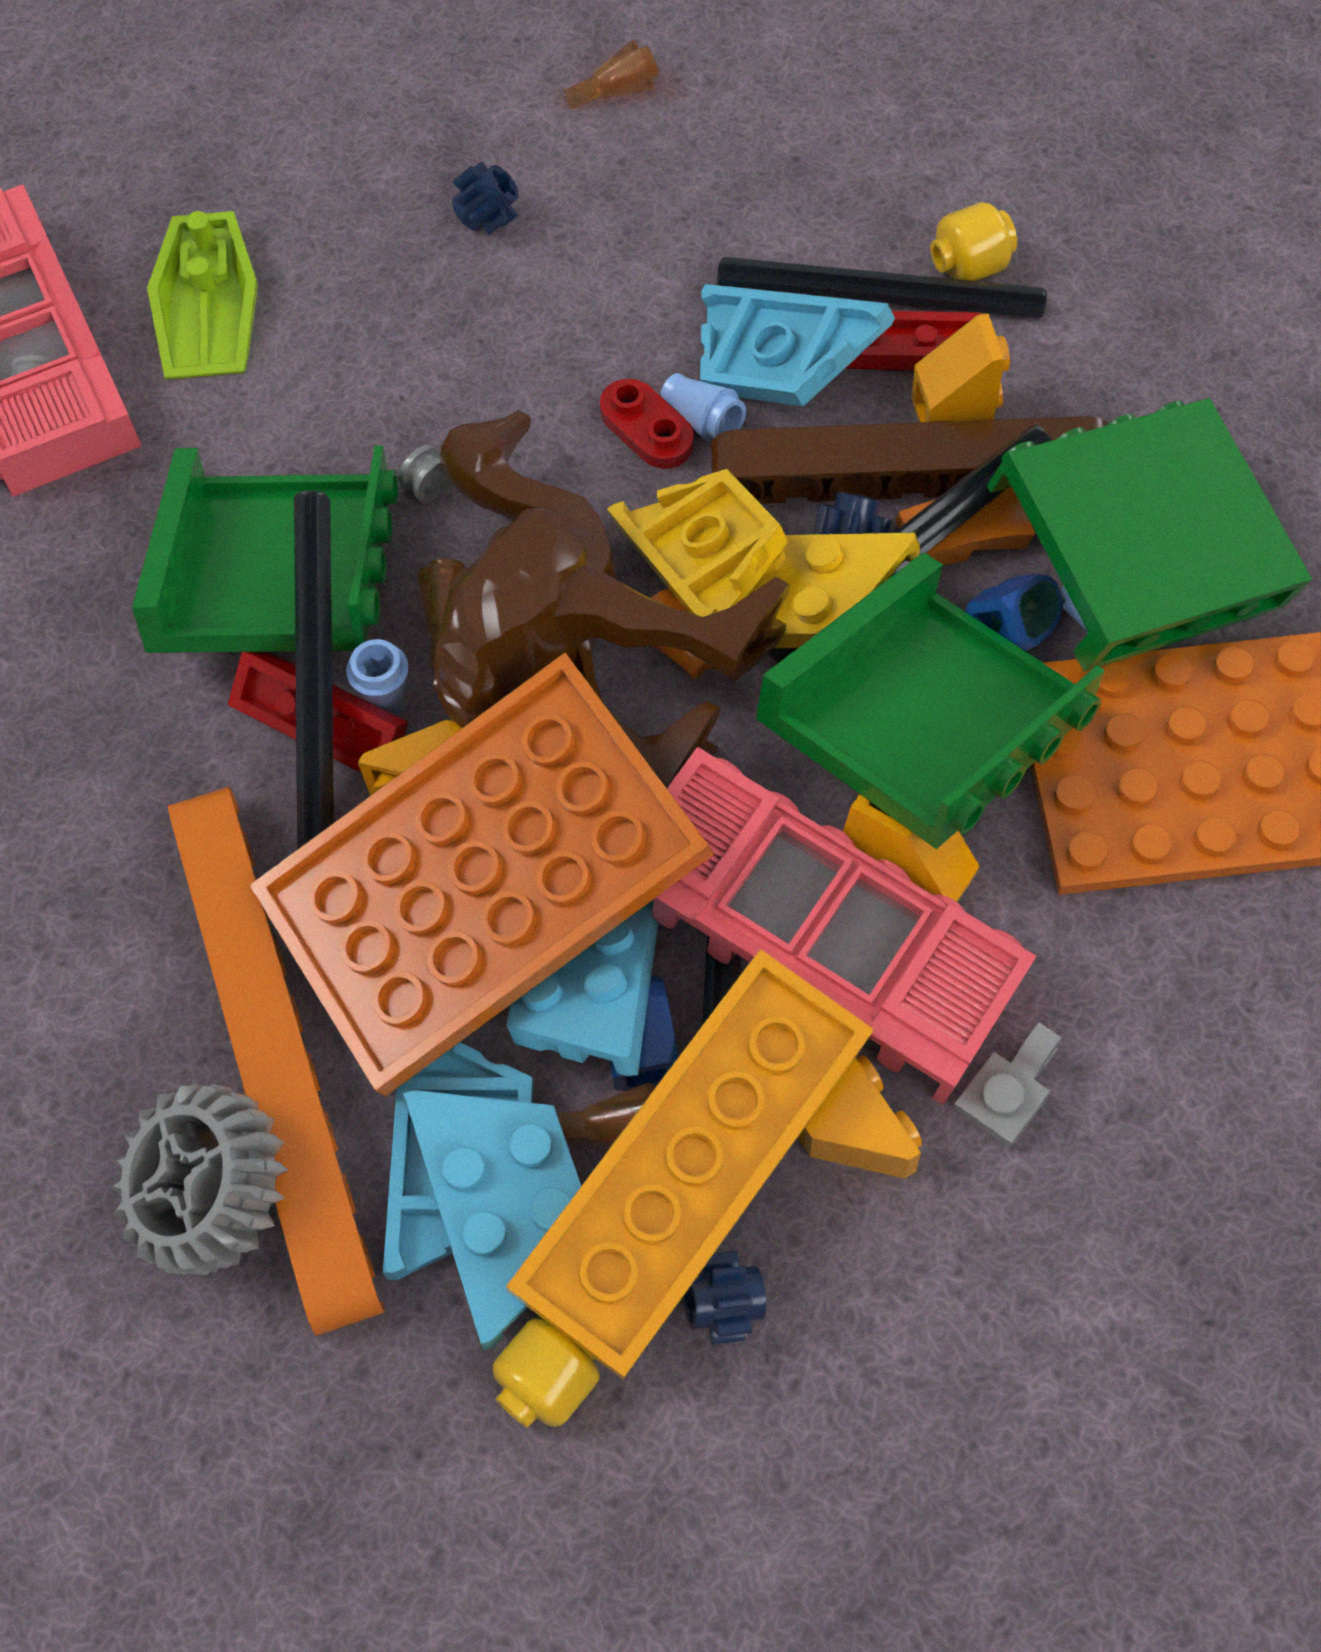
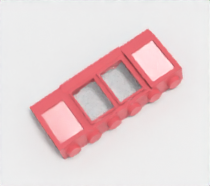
(65, 406)
(842, 922)

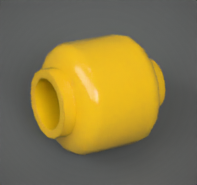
(974, 242)
(543, 1375)

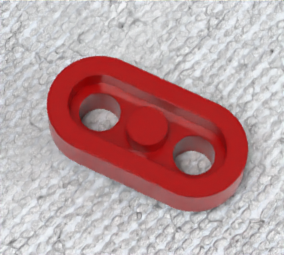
(644, 420)

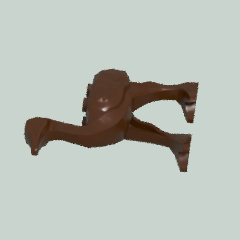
(554, 591)

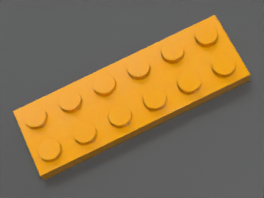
(689, 1163)

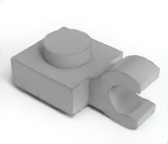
(1006, 1094)

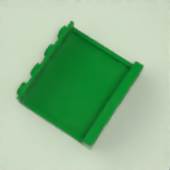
(1154, 529)
(226, 559)
(922, 705)

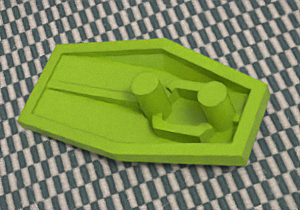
(203, 297)

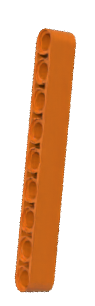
(274, 1064)

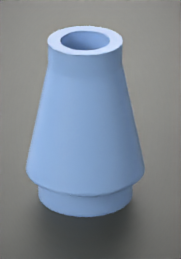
(704, 405)
(379, 674)

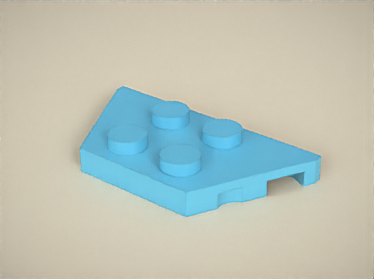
(782, 342)
(594, 1000)
(499, 1189)
(414, 1222)

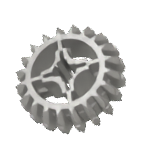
(213, 1185)

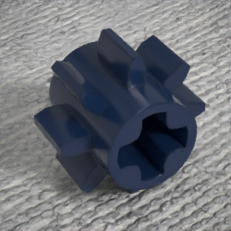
(485, 197)
(851, 516)
(726, 1298)

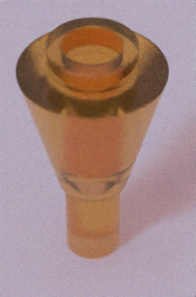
(622, 74)
(434, 588)
(605, 1118)

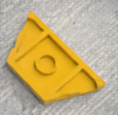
(704, 540)
(832, 575)

